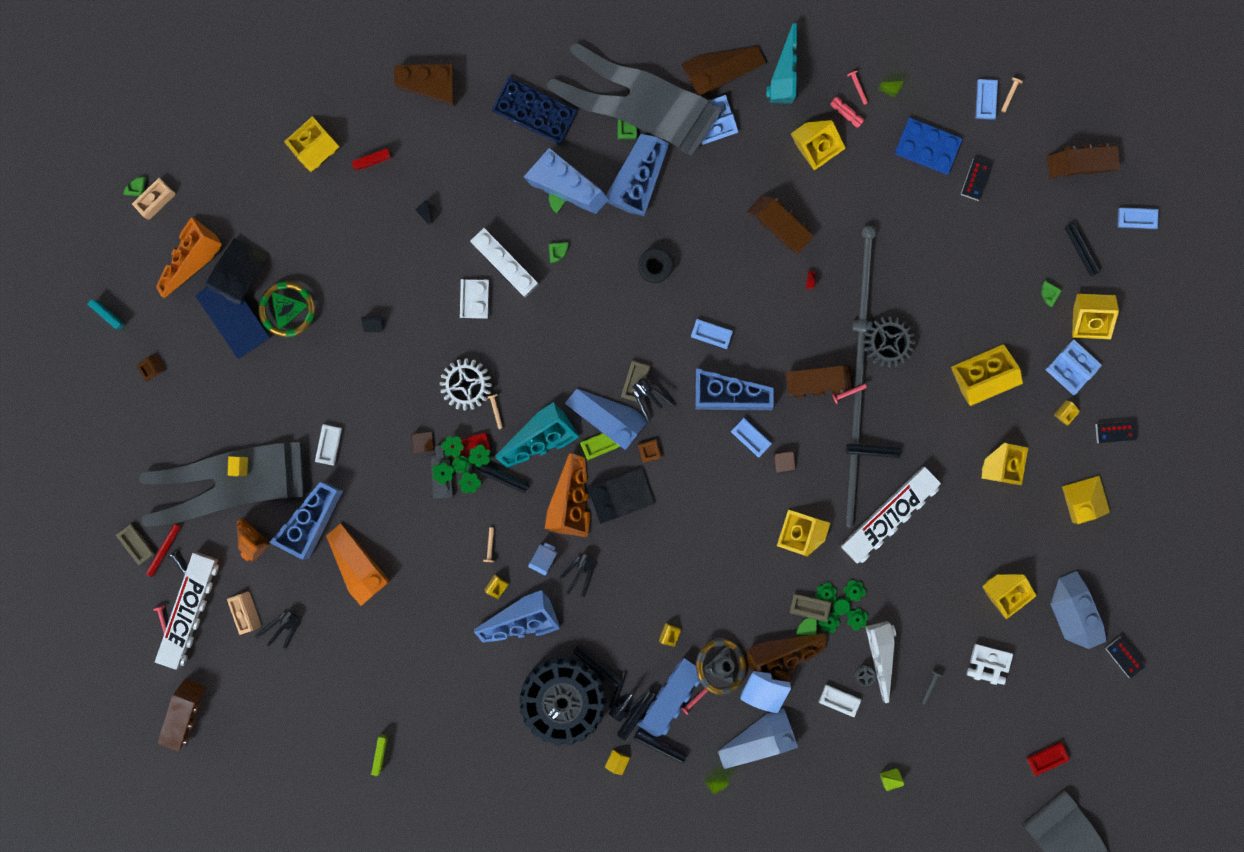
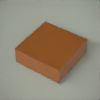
(649, 451)

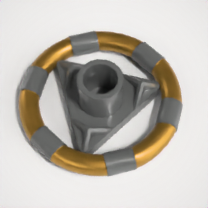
(721, 666)

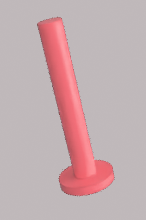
(858, 86)
(849, 392)
(161, 616)
(693, 701)

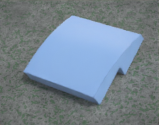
(725, 122)
(1073, 367)
(764, 692)

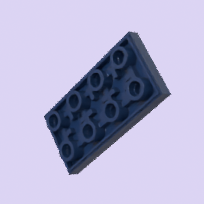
(534, 110)
(234, 322)

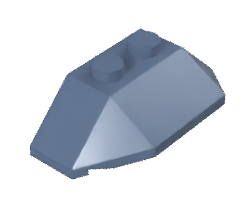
(1077, 612)

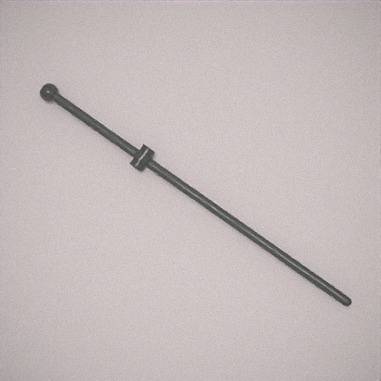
(860, 326)

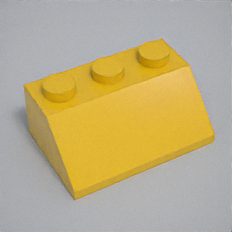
(987, 375)

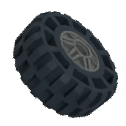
(557, 721)

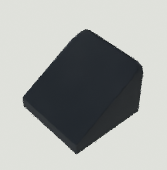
(424, 211)
(372, 323)

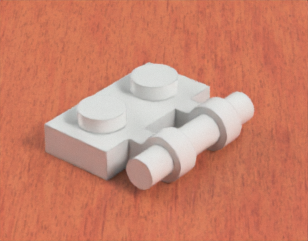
(990, 658)

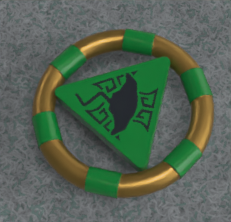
(286, 309)

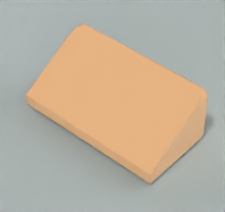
(153, 199)
(244, 613)

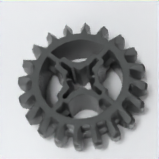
(894, 349)

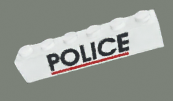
(890, 514)
(187, 610)

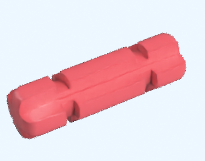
(847, 112)

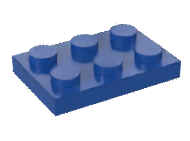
(928, 146)

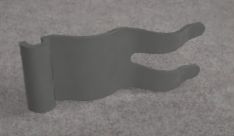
(651, 105)
(271, 474)
(1063, 827)

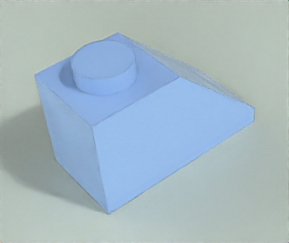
(543, 558)

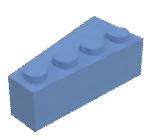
(638, 175)
(562, 180)
(728, 393)
(308, 522)
(670, 699)

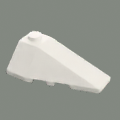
(882, 649)

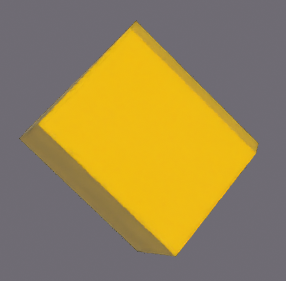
(1067, 412)
(237, 466)
(496, 586)
(669, 635)
(617, 762)

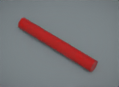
(163, 549)

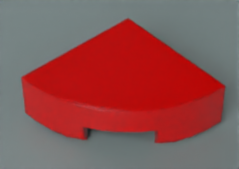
(810, 282)

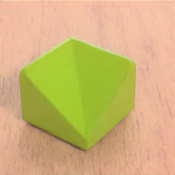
(891, 779)

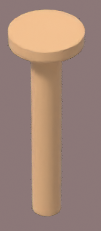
(1011, 93)
(495, 409)
(490, 545)

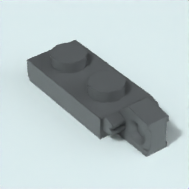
(445, 490)

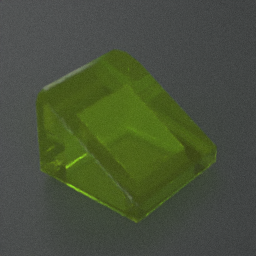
(890, 88)
(717, 784)

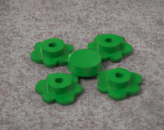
(461, 464)
(842, 606)

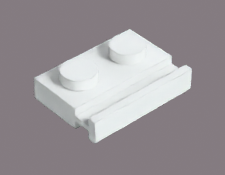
(474, 299)

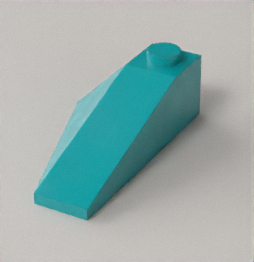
(783, 83)
(543, 432)

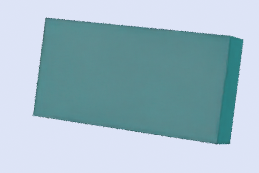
(106, 314)

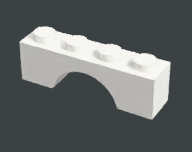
(504, 262)

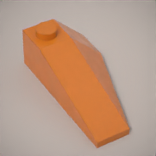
(195, 250)
(568, 505)
(250, 541)
(358, 570)

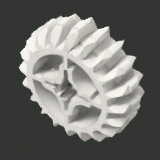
(470, 400)

